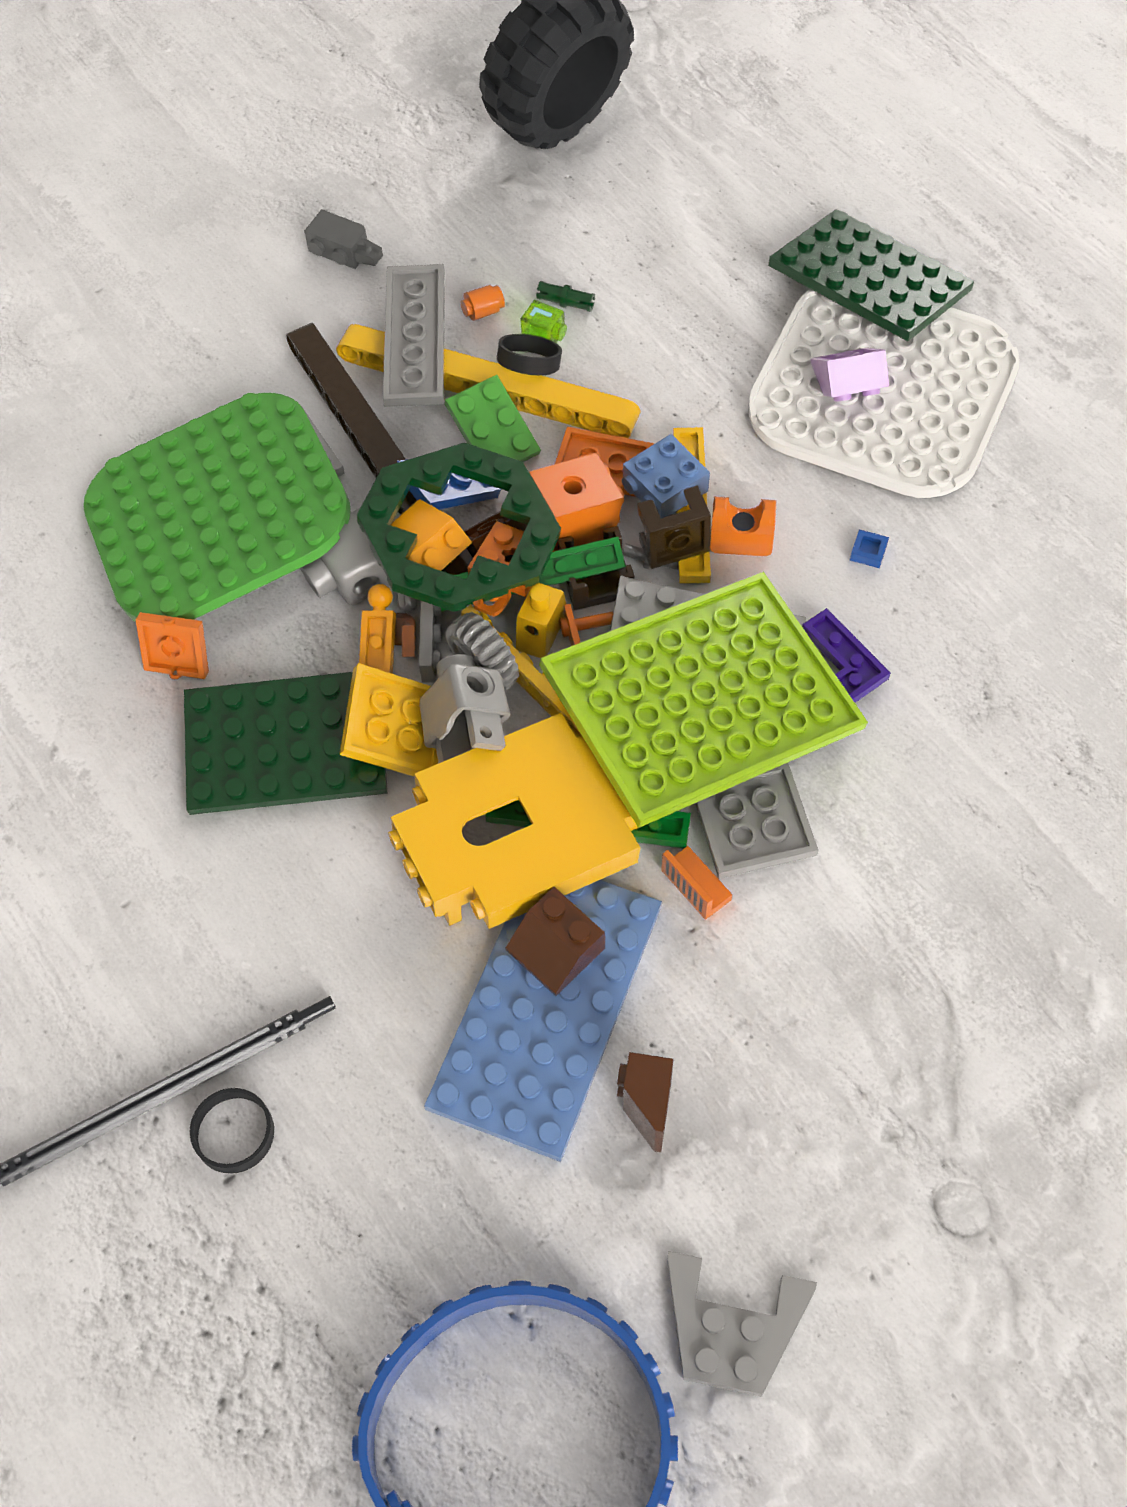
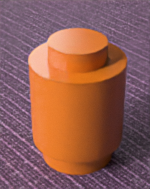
(482, 302)

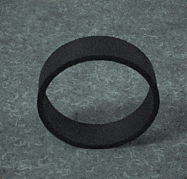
(525, 364)
(207, 1105)

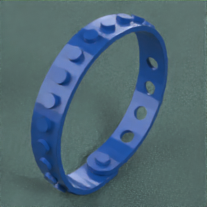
(487, 1298)

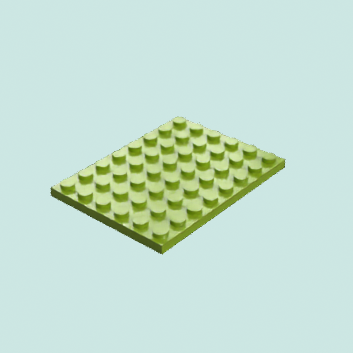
(701, 697)

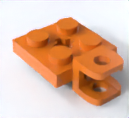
(499, 543)

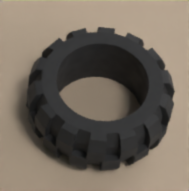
(555, 67)

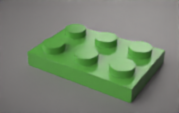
(492, 420)

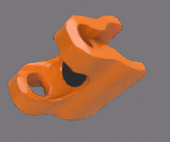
(743, 530)

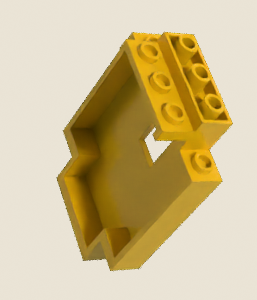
(574, 836)

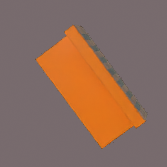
(695, 881)

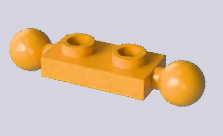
(378, 630)

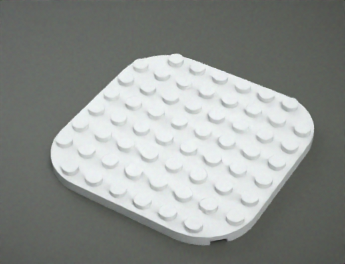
(918, 432)

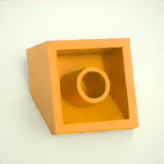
(437, 533)

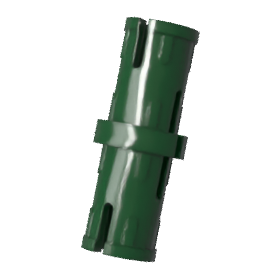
(565, 296)

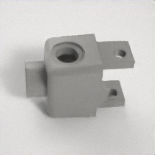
(346, 566)
(464, 708)

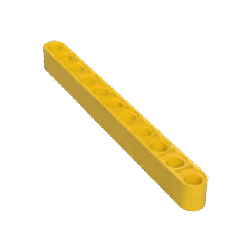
(529, 393)

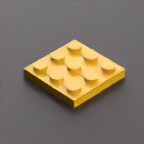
(386, 722)

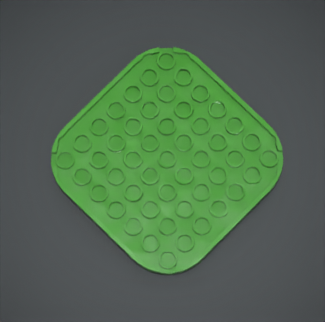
(215, 508)

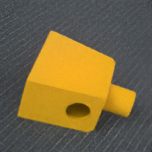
(543, 611)

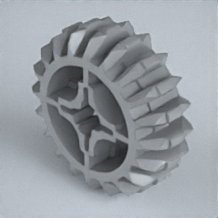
(478, 639)

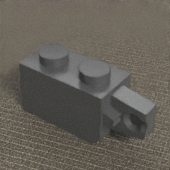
(341, 240)

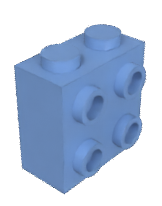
(663, 474)

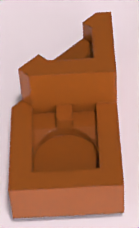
(405, 634)

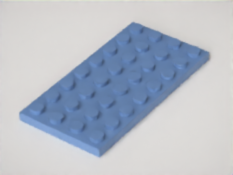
(531, 1055)

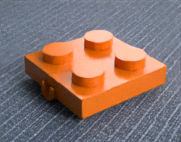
(172, 645)

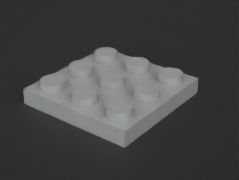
(757, 824)

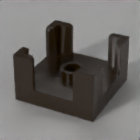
(676, 535)
(597, 588)

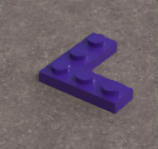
(858, 667)

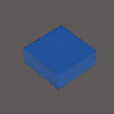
(869, 548)

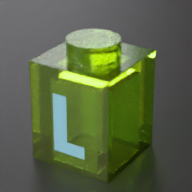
(544, 321)

